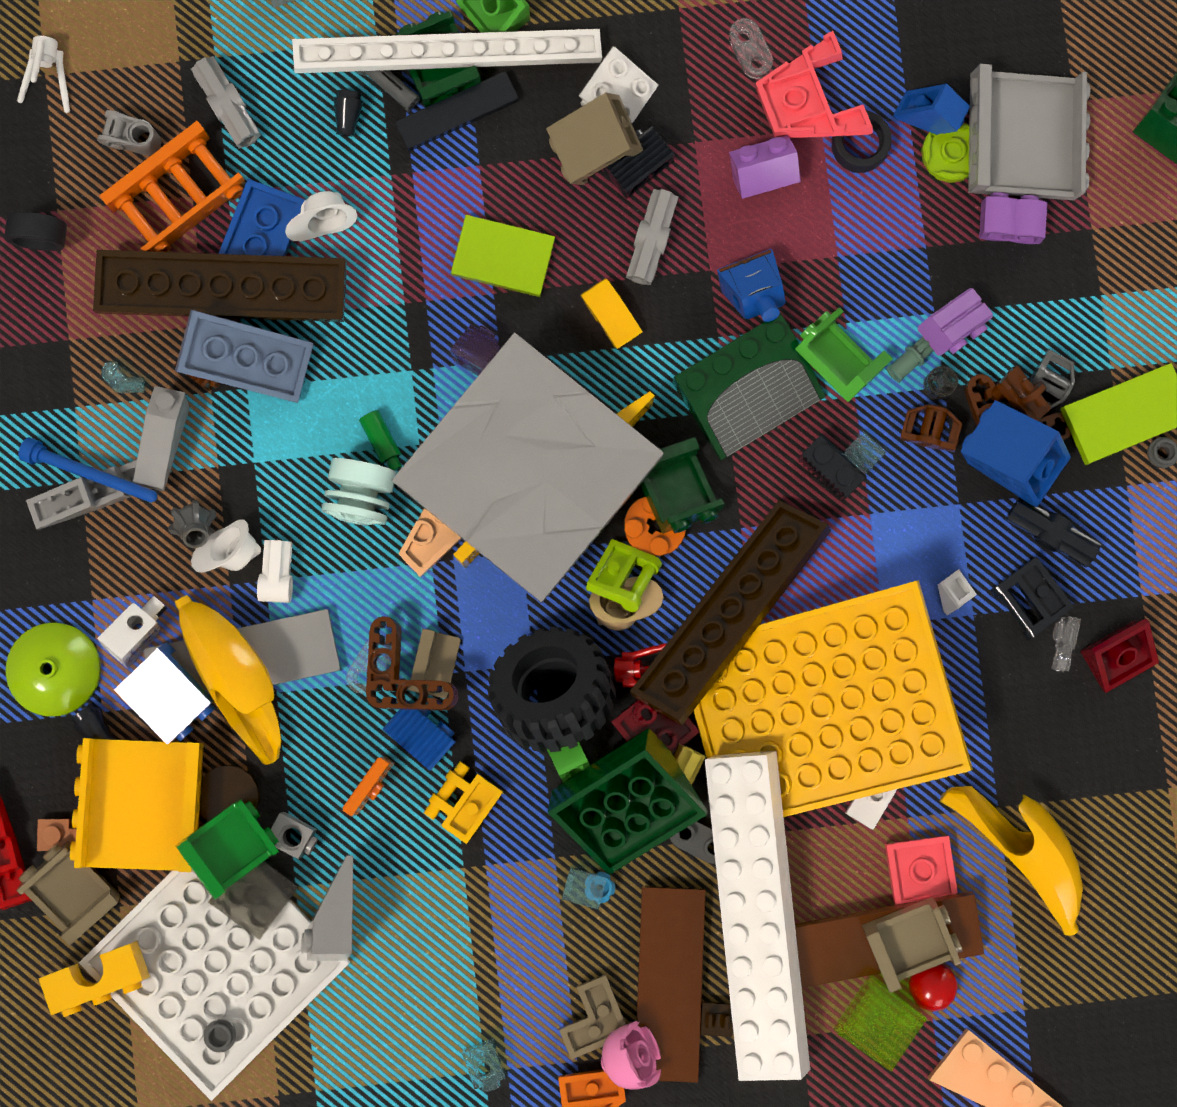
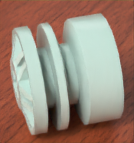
(358, 491)

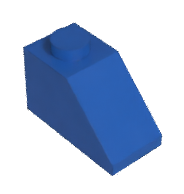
(933, 109)

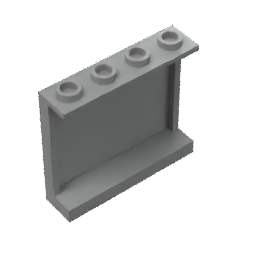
(1028, 134)

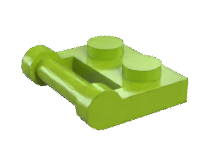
(614, 570)

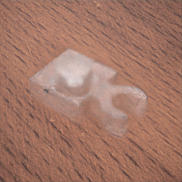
(1066, 636)

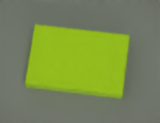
(502, 255)

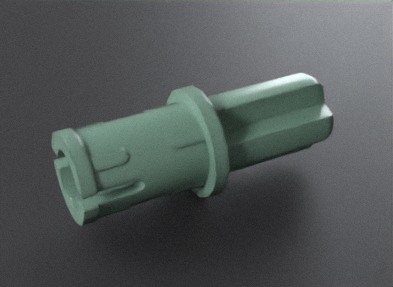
(913, 357)

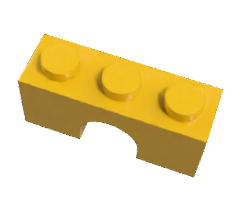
(68, 989)

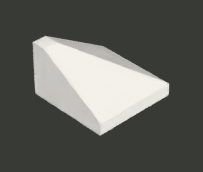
(955, 592)

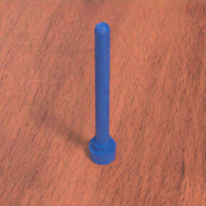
(34, 452)

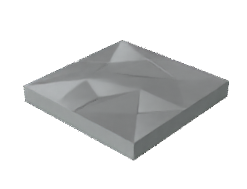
(528, 467)

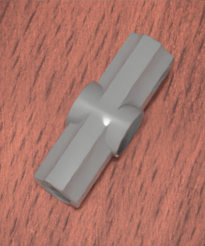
(225, 102)
(652, 237)

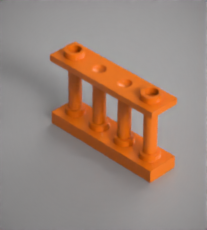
(169, 160)

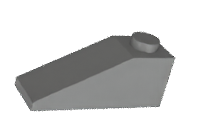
(160, 437)

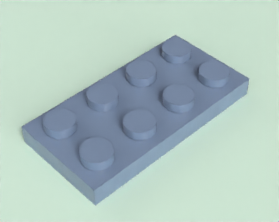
(243, 356)

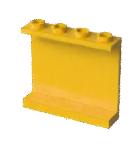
(135, 803)

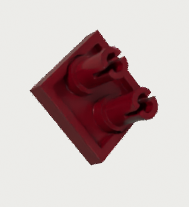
(641, 717)

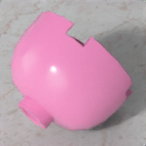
(631, 1057)

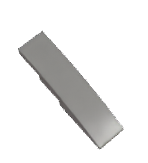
(77, 498)

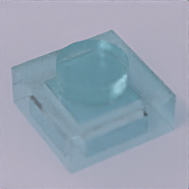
(864, 453)

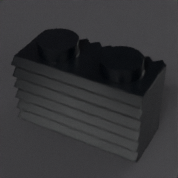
(634, 172)
(832, 467)

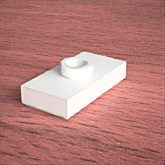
(870, 808)

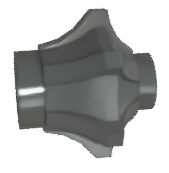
(192, 524)

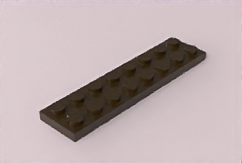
(220, 285)
(730, 612)

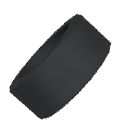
(864, 165)
(35, 231)

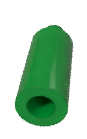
(381, 439)

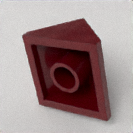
(1122, 654)

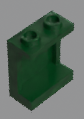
(439, 83)
(680, 489)

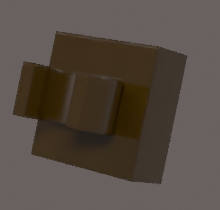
(716, 1019)

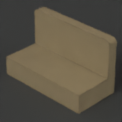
(435, 659)

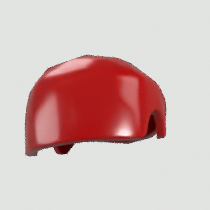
(933, 988)

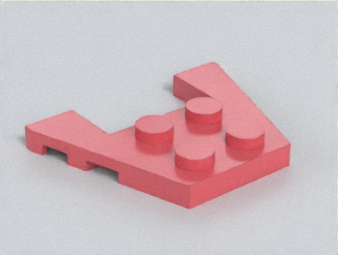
(797, 102)

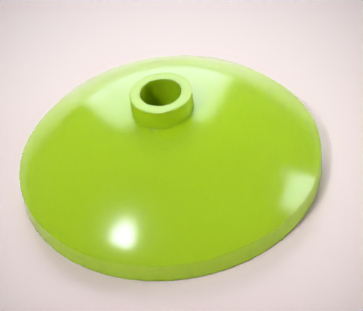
(73, 673)

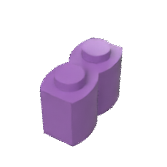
(1013, 219)

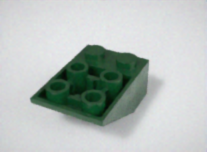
(1159, 123)

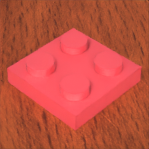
(921, 869)

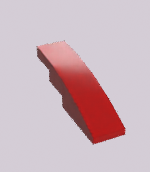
(10, 864)

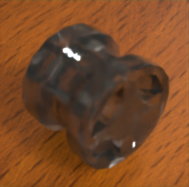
(943, 377)

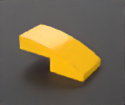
(611, 313)

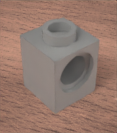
(283, 824)

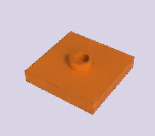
(369, 786)

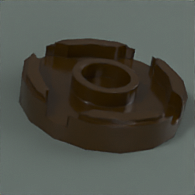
(225, 786)

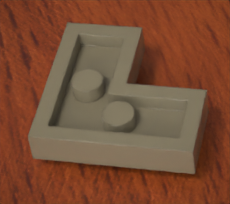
(602, 1018)

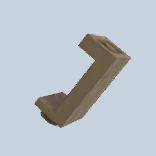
(593, 138)
(68, 894)
(912, 941)

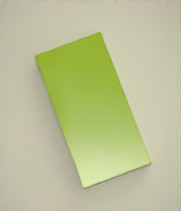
(1124, 414)

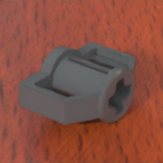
(1042, 371)

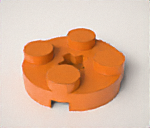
(639, 537)

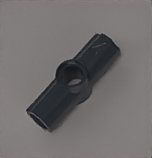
(1053, 532)

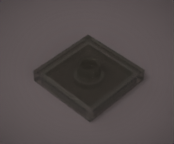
(256, 899)

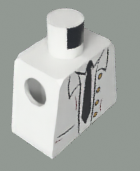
(127, 643)

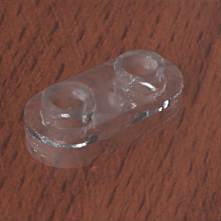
(752, 49)
(360, 665)

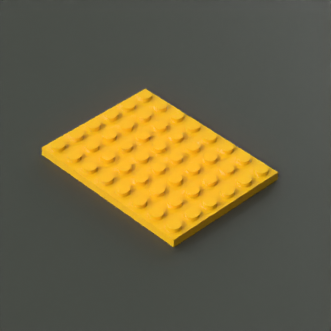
(843, 699)

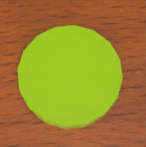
(947, 155)

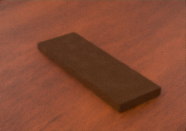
(839, 950)
(672, 976)

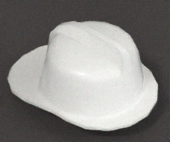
(321, 215)
(226, 548)

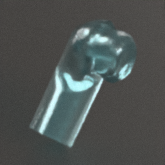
(119, 382)

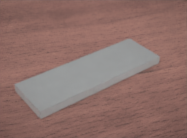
(288, 647)

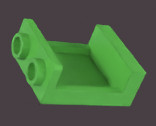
(838, 356)

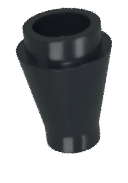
(347, 111)
(92, 723)

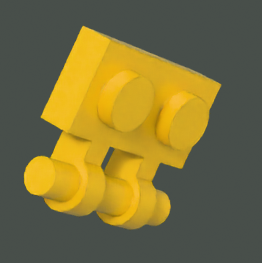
(472, 806)

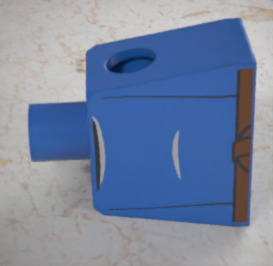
(754, 286)

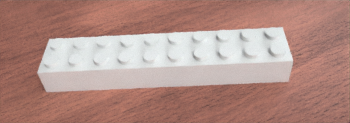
(757, 916)

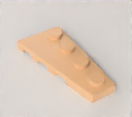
(986, 1077)

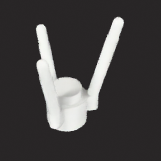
(44, 54)

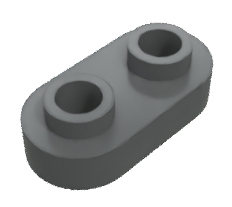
(697, 842)

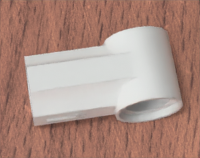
(275, 581)

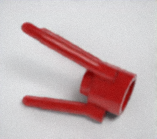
(629, 669)

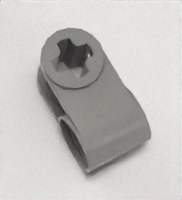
(124, 131)

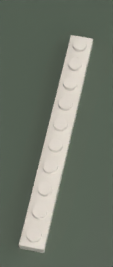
(446, 50)

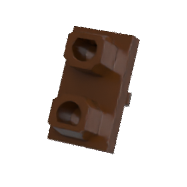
(1022, 394)

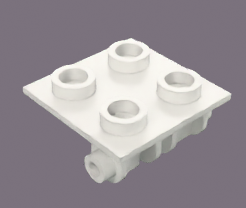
(623, 78)

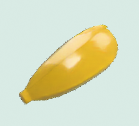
(232, 676)
(1040, 854)

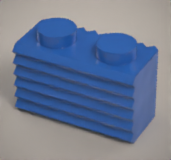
(420, 736)

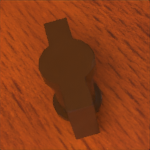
(934, 440)

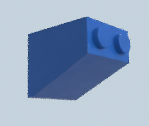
(1016, 452)

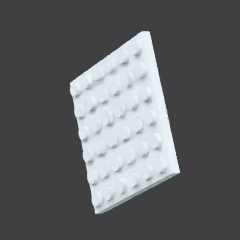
(210, 971)

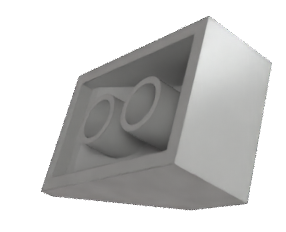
(331, 927)

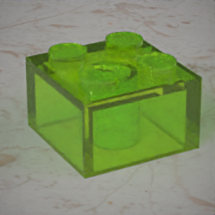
(879, 1024)

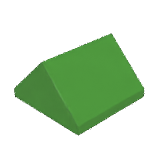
(496, 14)

